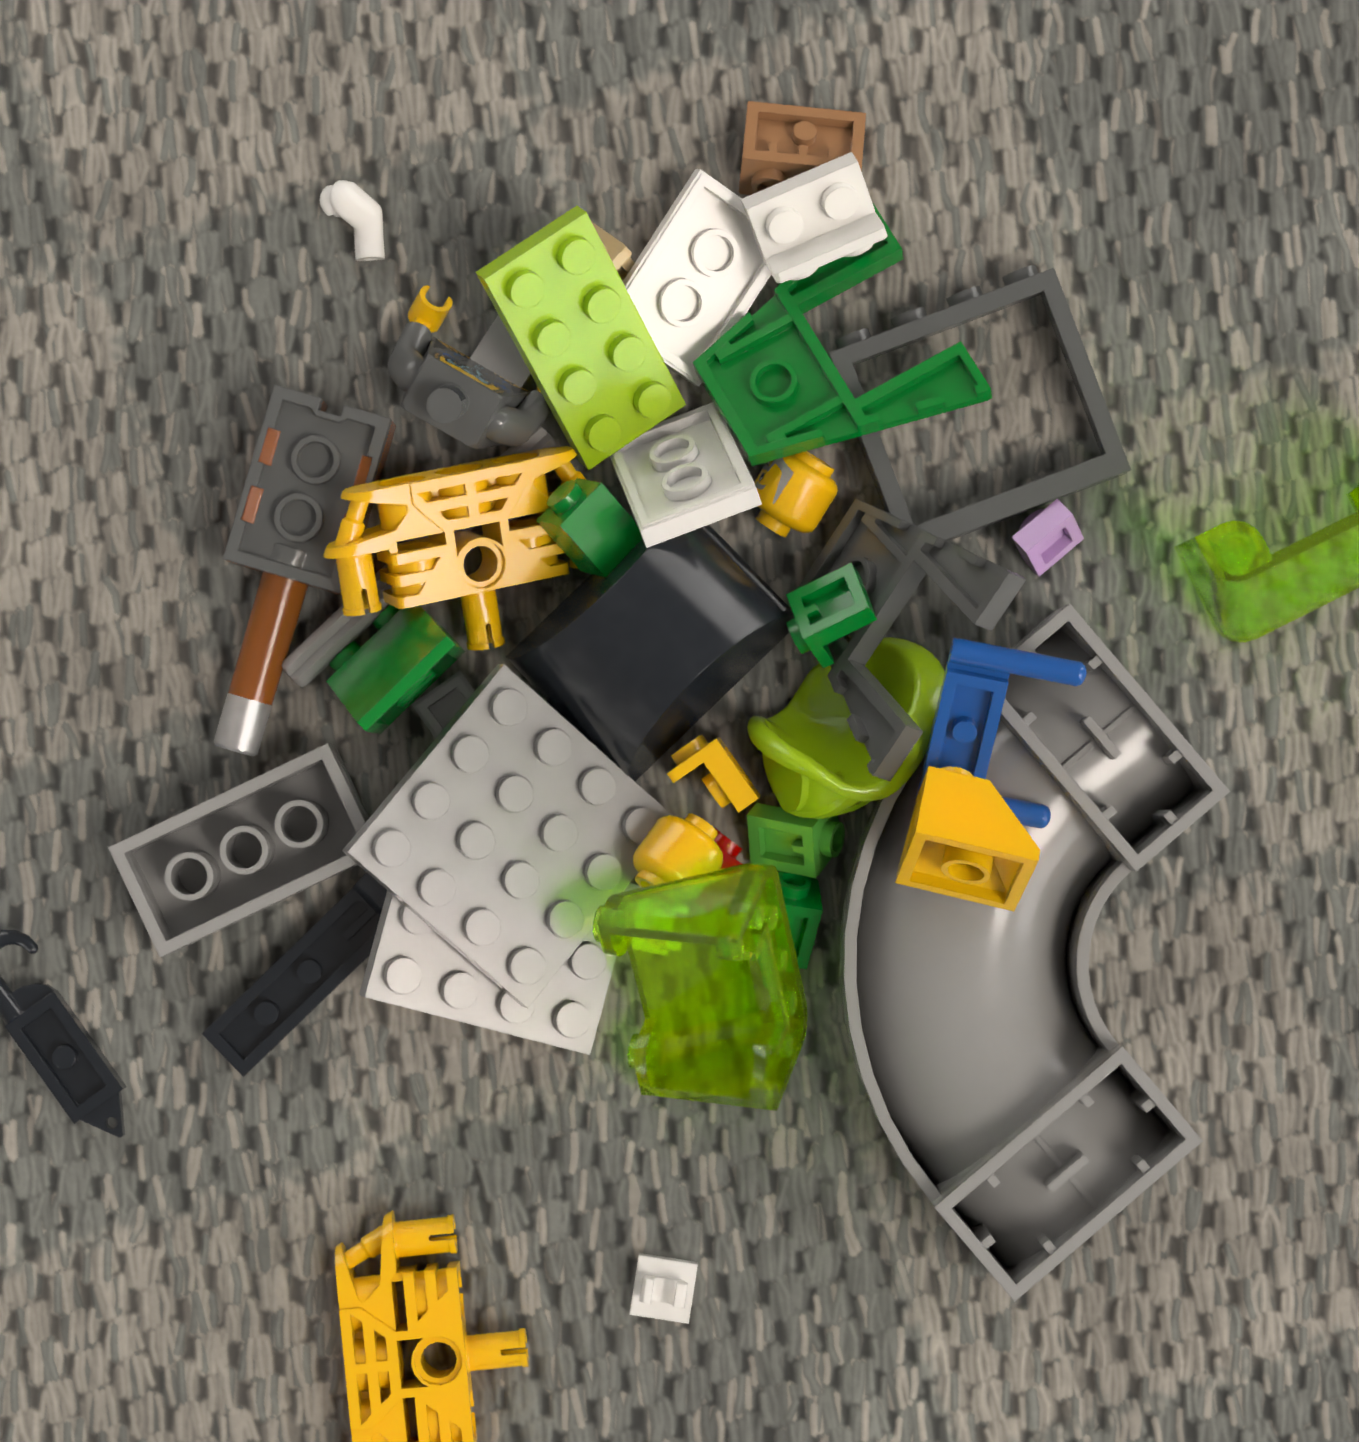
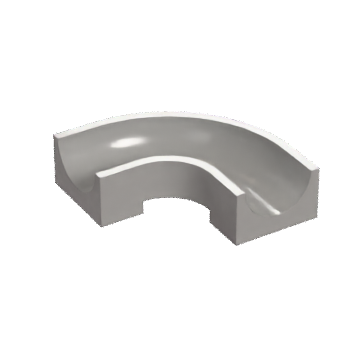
(985, 1017)

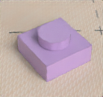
(1047, 537)

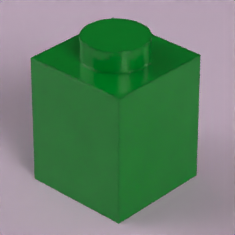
(590, 526)

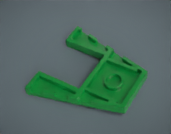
(788, 395)

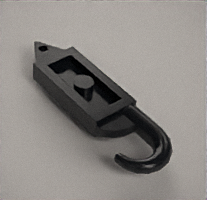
(61, 1048)

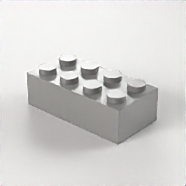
(242, 849)

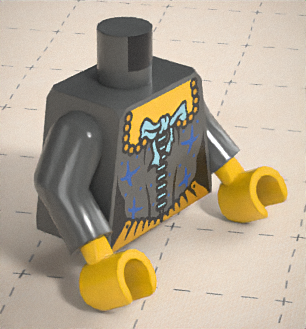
(456, 391)

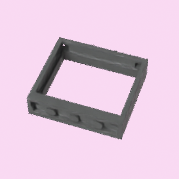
(963, 308)

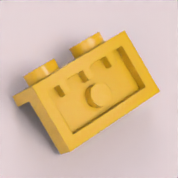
(726, 778)

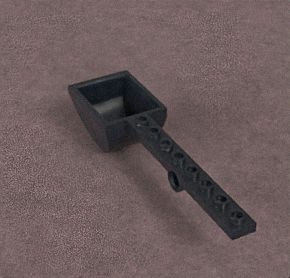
(626, 666)

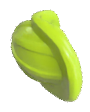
(811, 750)

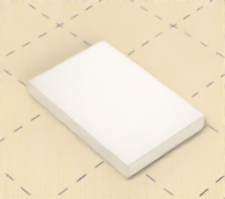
(697, 273)
(684, 475)

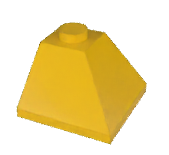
(966, 842)

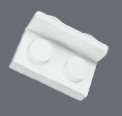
(814, 219)

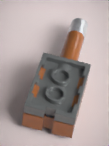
(282, 530)

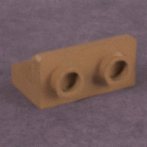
(794, 139)

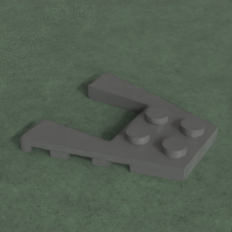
(891, 563)

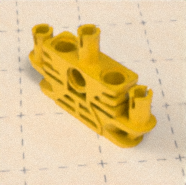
(437, 505)
(434, 1314)

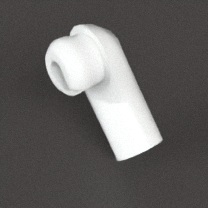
(362, 212)

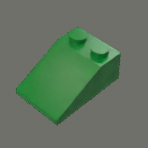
(392, 666)

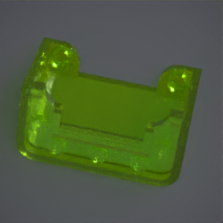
(1258, 591)
(712, 985)

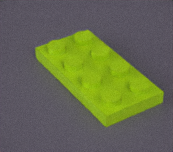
(581, 337)

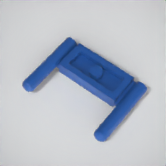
(973, 704)

